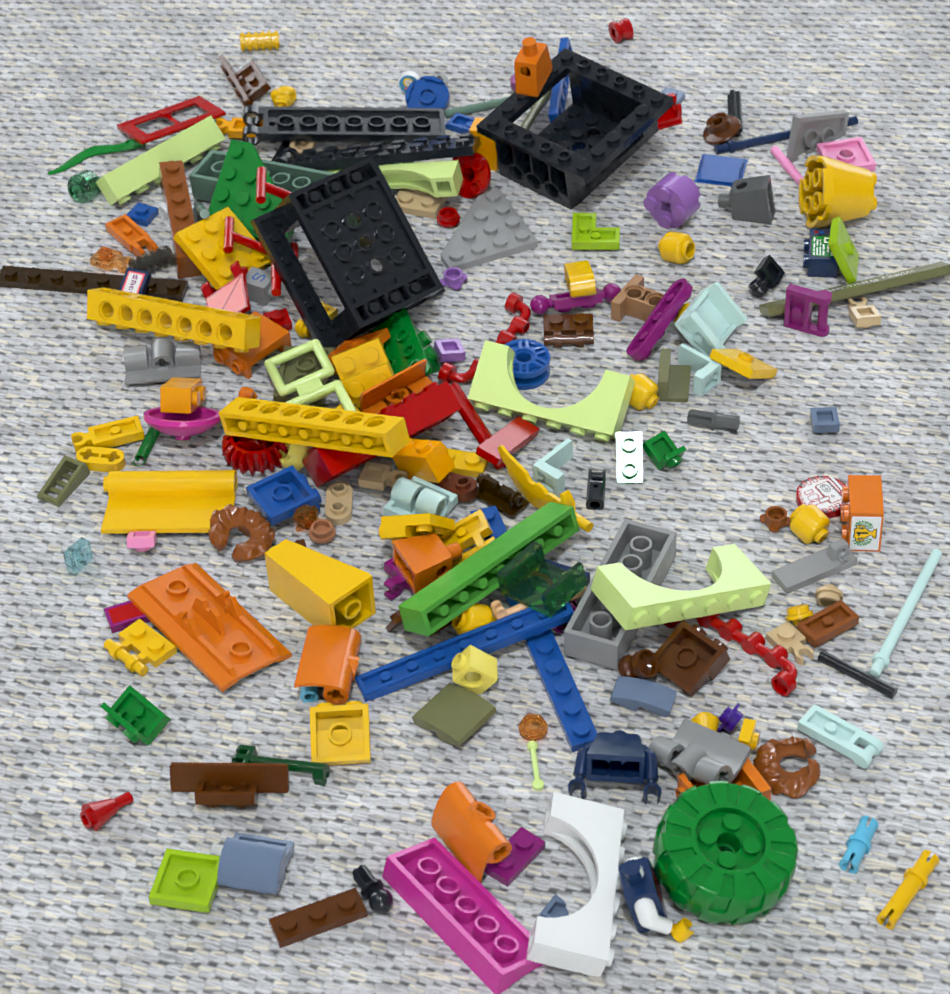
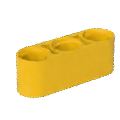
(579, 279)

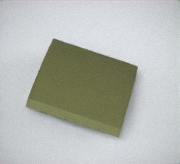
(454, 714)

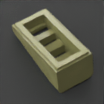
(66, 465)

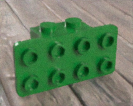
(408, 344)

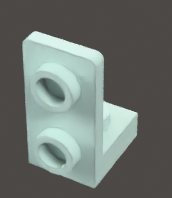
(707, 370)
(547, 468)

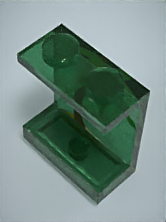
(539, 583)

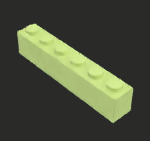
(144, 169)

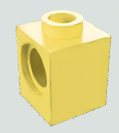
(474, 670)

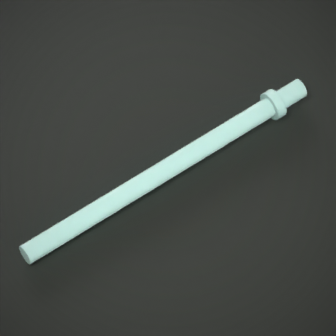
(881, 660)

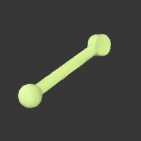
(537, 784)

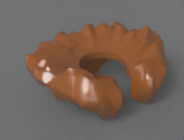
(248, 523)
(781, 781)

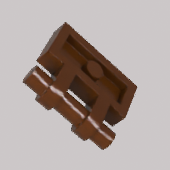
(568, 329)

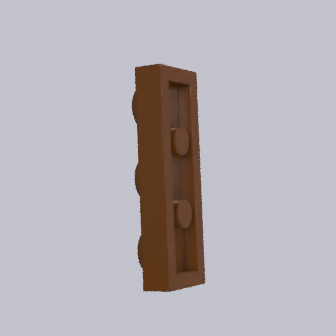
(317, 917)

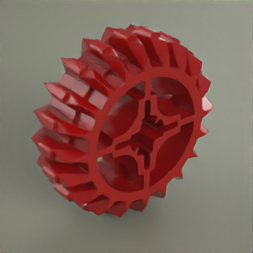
(252, 454)

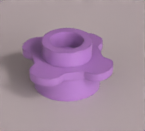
(453, 278)

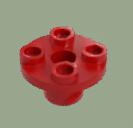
(475, 174)

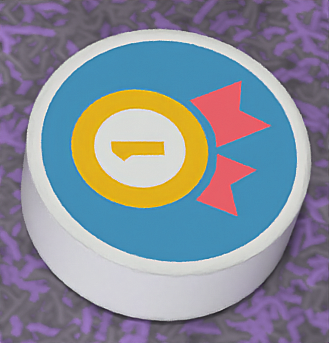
(405, 80)

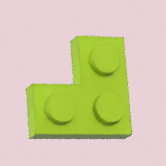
(589, 237)

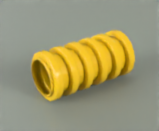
(258, 41)

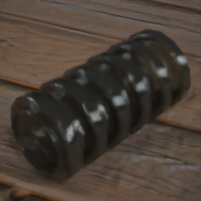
(153, 260)

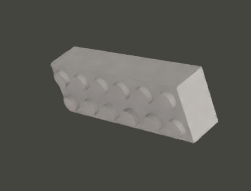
(593, 630)

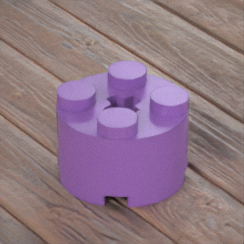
(672, 200)

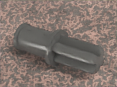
(714, 420)

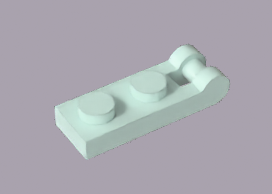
(840, 735)

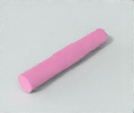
(787, 165)

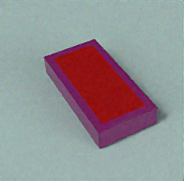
(123, 615)

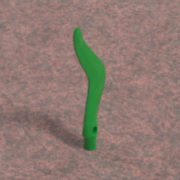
(96, 150)

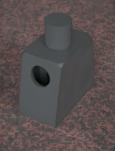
(750, 200)

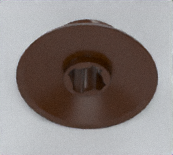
(721, 128)

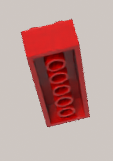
(421, 413)

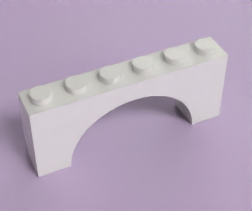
(583, 938)

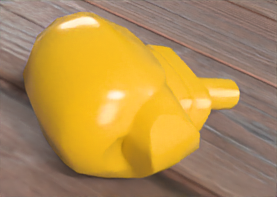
(283, 96)

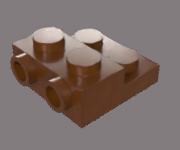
(690, 658)

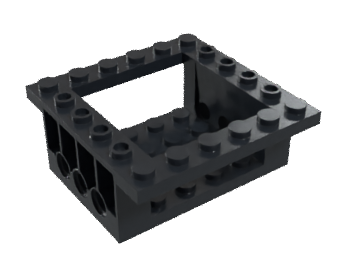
(603, 105)
(365, 293)

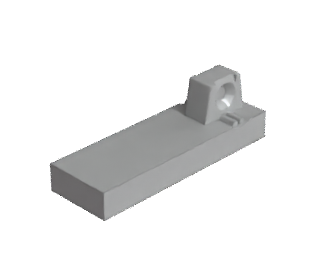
(815, 567)

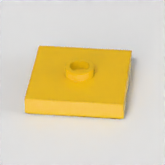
(743, 363)

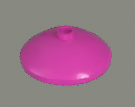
(182, 424)

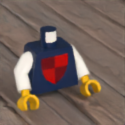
(646, 900)

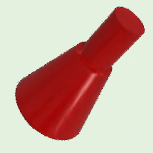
(99, 812)

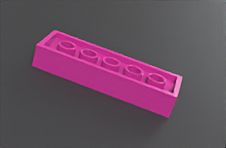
(461, 913)

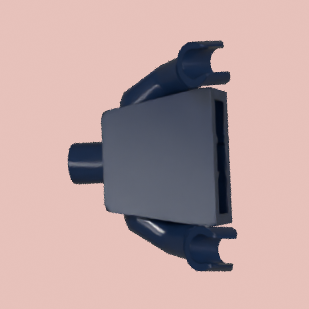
(616, 759)

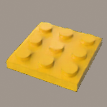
(204, 246)

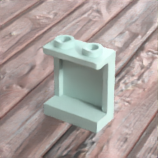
(710, 319)

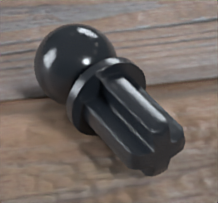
(371, 888)

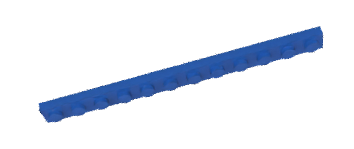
(552, 669)

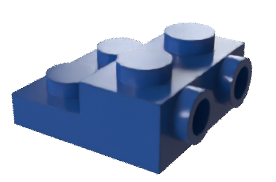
(283, 494)

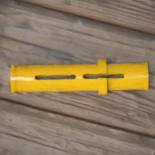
(914, 880)

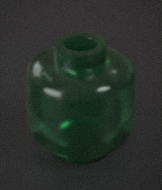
(83, 186)

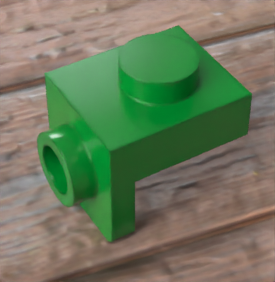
(663, 451)

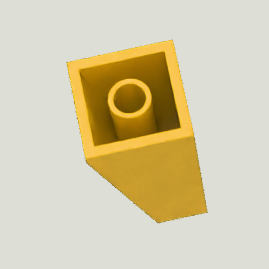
(319, 585)

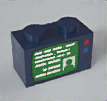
(818, 255)

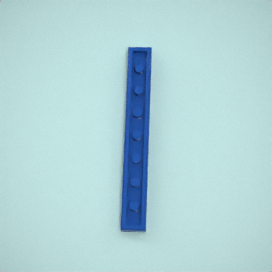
(440, 656)

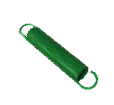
(147, 445)

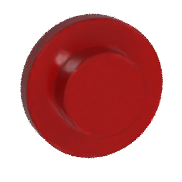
(448, 217)

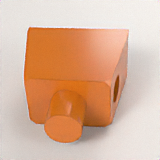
(532, 67)
(424, 559)

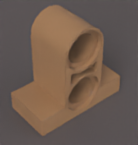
(635, 300)

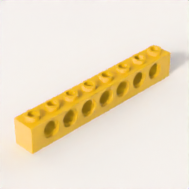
(174, 318)
(315, 426)

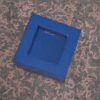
(143, 214)

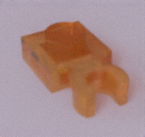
(108, 259)

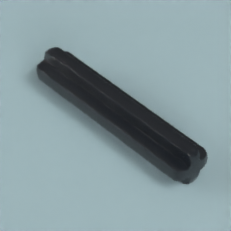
(735, 107)

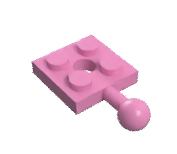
(852, 148)

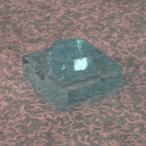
(78, 555)

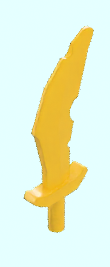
(536, 492)

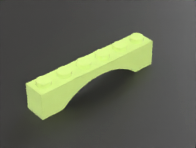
(434, 178)

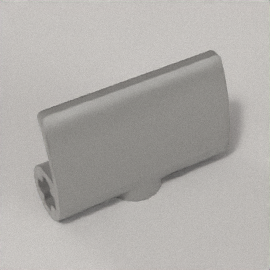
(162, 361)
(701, 753)

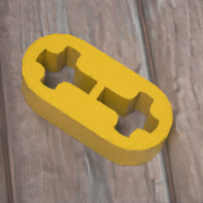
(101, 458)

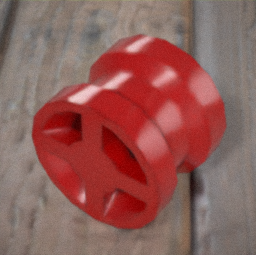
(621, 30)

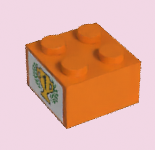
(862, 512)

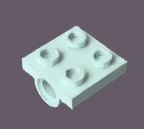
(419, 497)

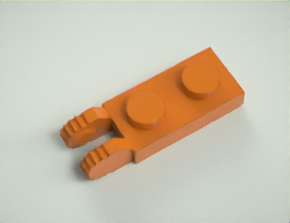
(130, 235)

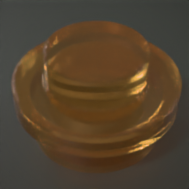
(533, 727)

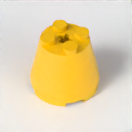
(835, 191)

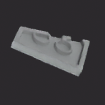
(815, 128)

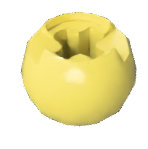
(294, 456)

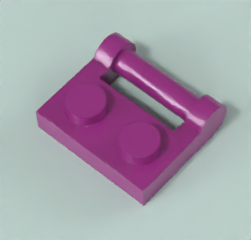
(799, 310)

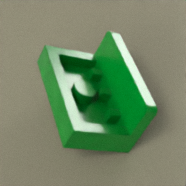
(137, 715)

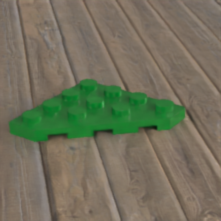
(238, 186)

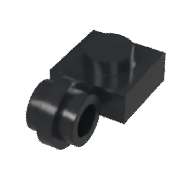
(768, 276)

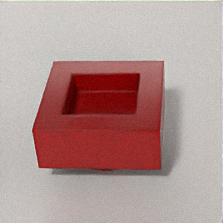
(280, 317)

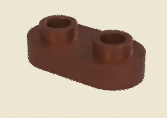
(461, 485)

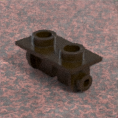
(506, 499)

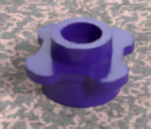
(730, 718)

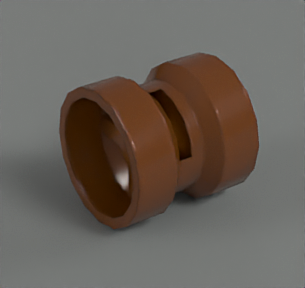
(639, 665)

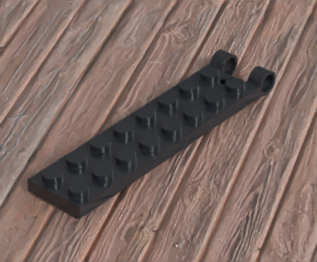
(342, 124)
(396, 152)

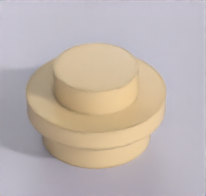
(828, 595)

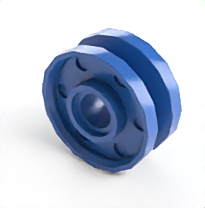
(530, 363)

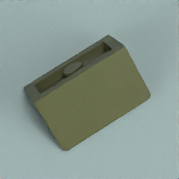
(672, 379)

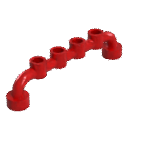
(518, 325)
(784, 681)

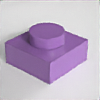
(449, 350)

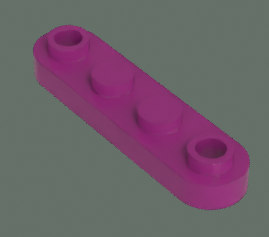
(659, 319)

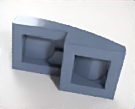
(637, 693)

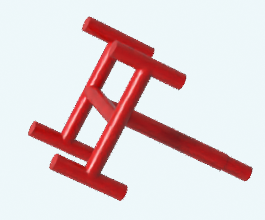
(230, 236)

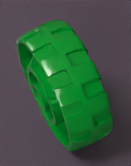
(725, 852)

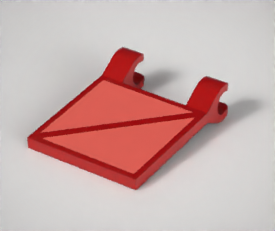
(232, 295)

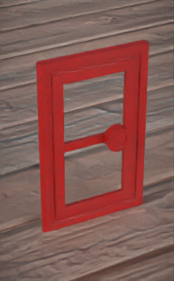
(130, 129)

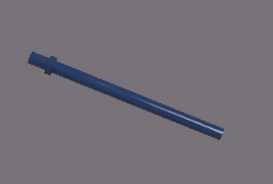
(731, 146)

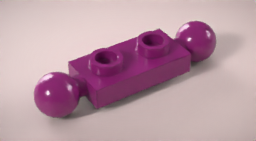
(564, 303)

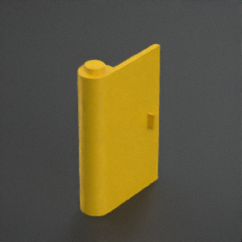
(166, 500)

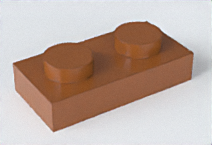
(828, 623)

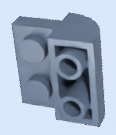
(254, 863)

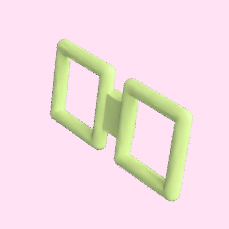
(308, 387)

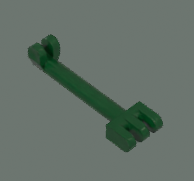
(249, 754)

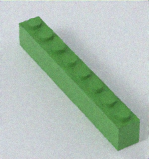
(477, 576)

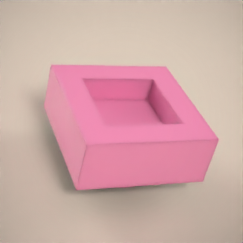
(141, 540)

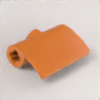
(395, 388)
(329, 661)
(468, 829)

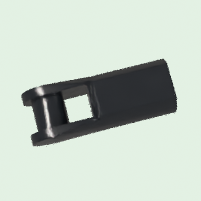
(596, 490)

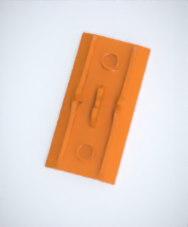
(208, 625)

